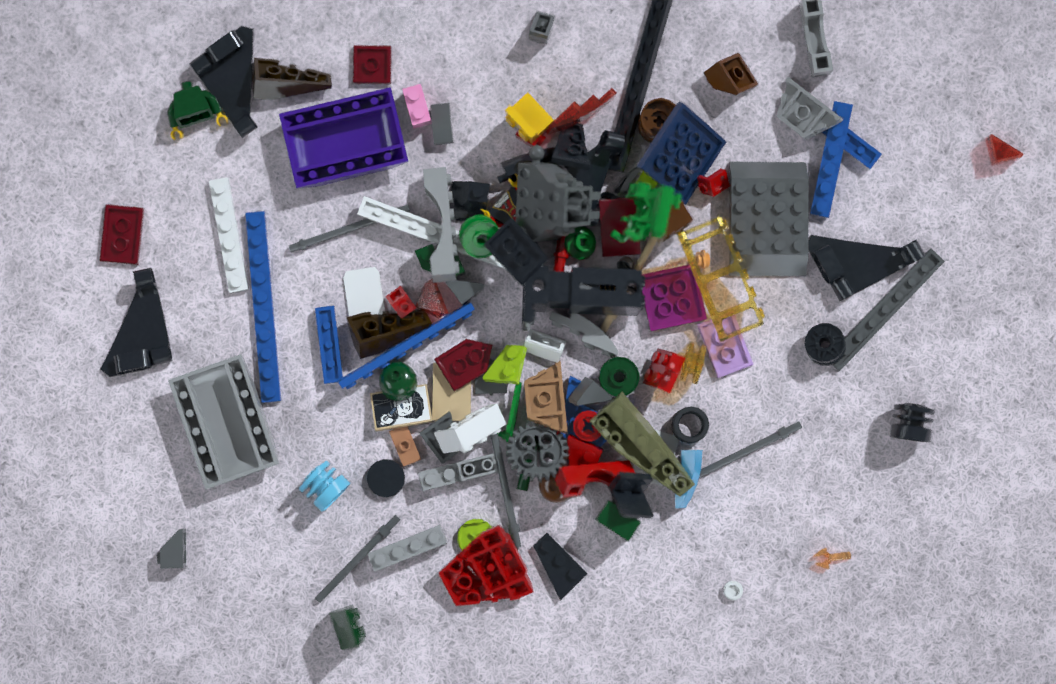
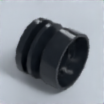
(912, 422)

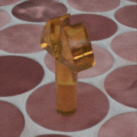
(831, 557)

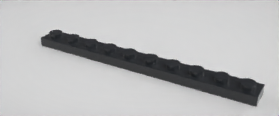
(640, 79)

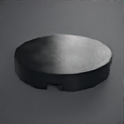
(386, 478)

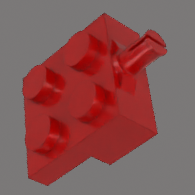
(663, 370)

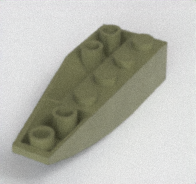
(640, 443)

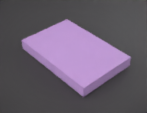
(725, 355)

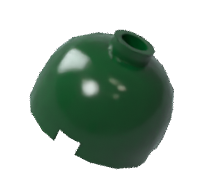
(398, 381)

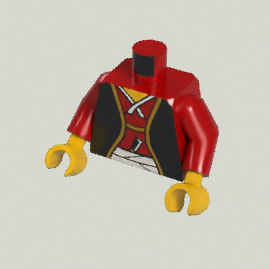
(505, 207)

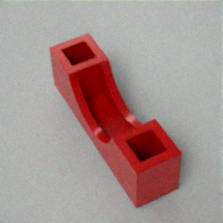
(573, 479)

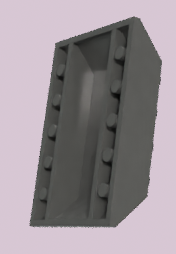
(769, 217)

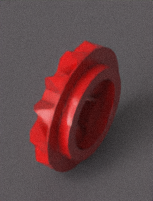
(579, 425)

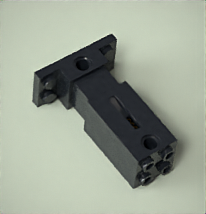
(583, 292)

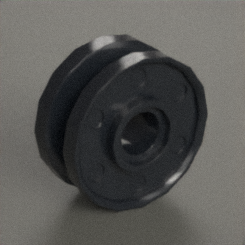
(831, 354)

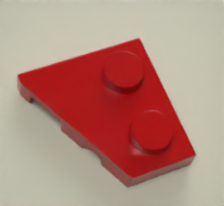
(582, 452)

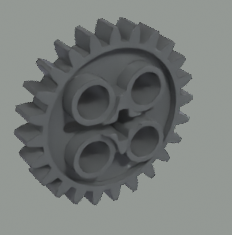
(555, 450)

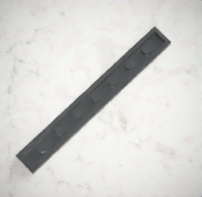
(889, 305)

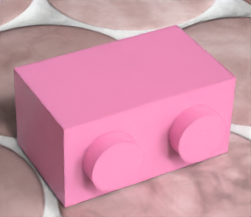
(417, 106)

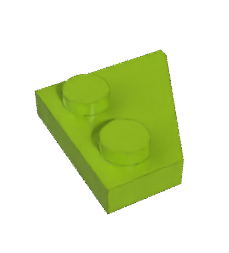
(507, 366)

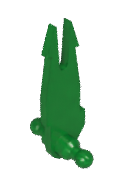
(505, 434)

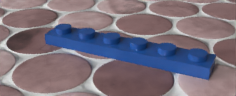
(831, 161)

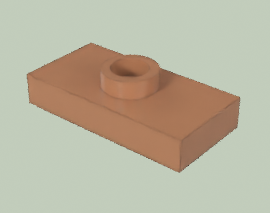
(405, 445)

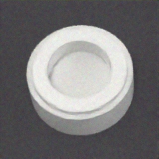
(733, 590)

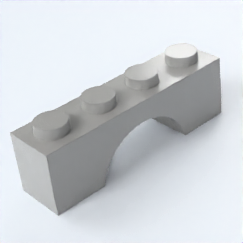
(817, 50)
(407, 548)

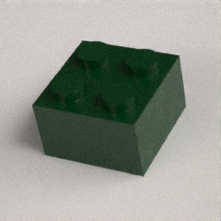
(611, 518)

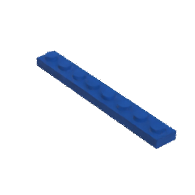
(399, 350)

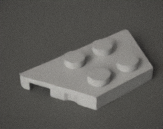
(805, 112)

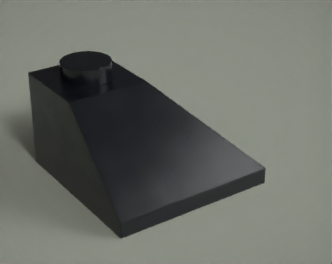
(469, 199)

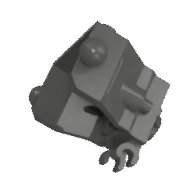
(551, 200)

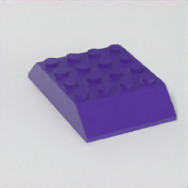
(343, 139)

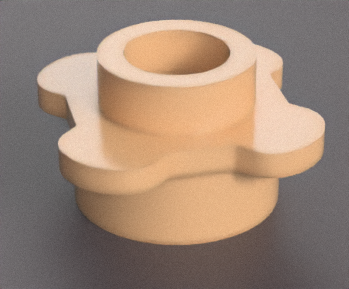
(702, 259)

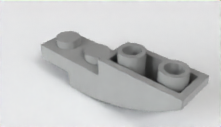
(593, 335)
(457, 472)

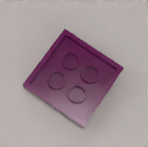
(672, 298)

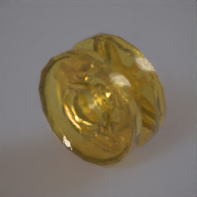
(693, 363)

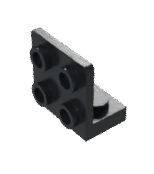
(629, 494)

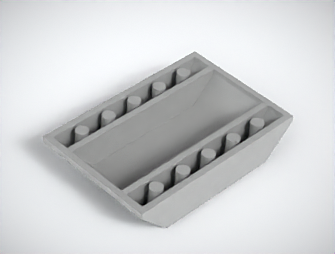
(224, 421)

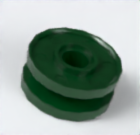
(630, 372)

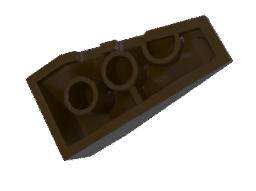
(278, 81)
(378, 332)

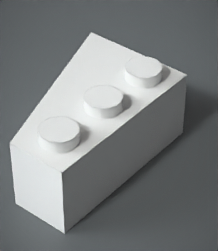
(471, 429)

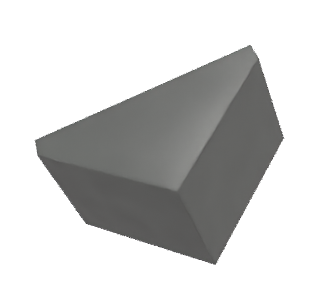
(541, 27)
(464, 290)
(588, 392)

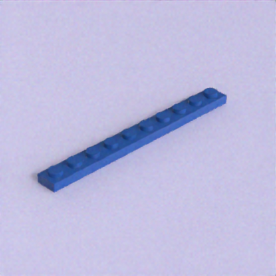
(263, 306)

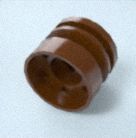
(654, 110)

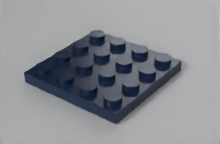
(681, 152)

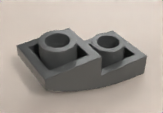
(441, 124)

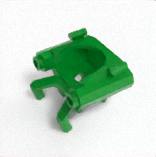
(651, 214)

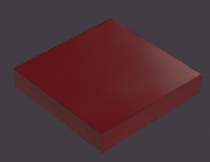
(372, 64)

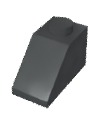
(173, 552)

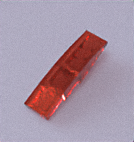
(575, 114)

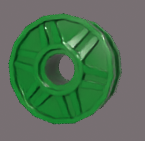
(471, 229)

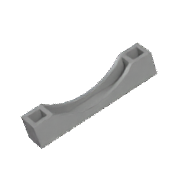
(442, 260)

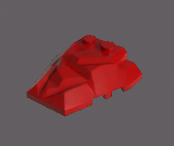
(487, 570)

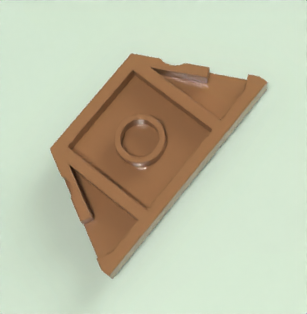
(546, 398)

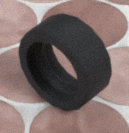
(704, 422)

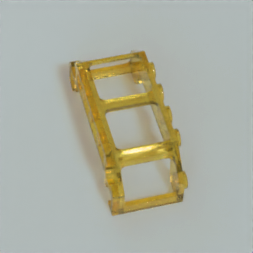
(702, 279)

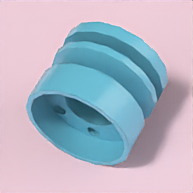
(324, 485)

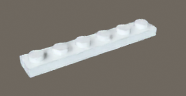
(228, 235)

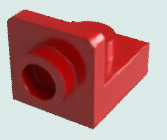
(714, 183)
(400, 302)

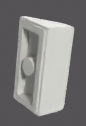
(544, 345)

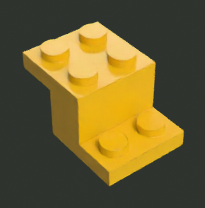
(528, 118)

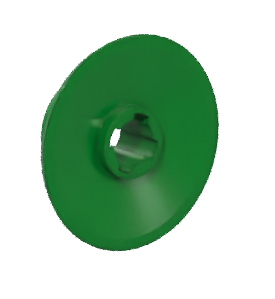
(573, 242)

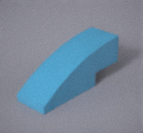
(691, 462)

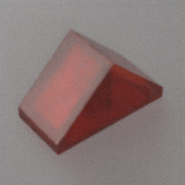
(1000, 151)

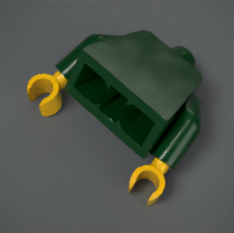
(192, 107)

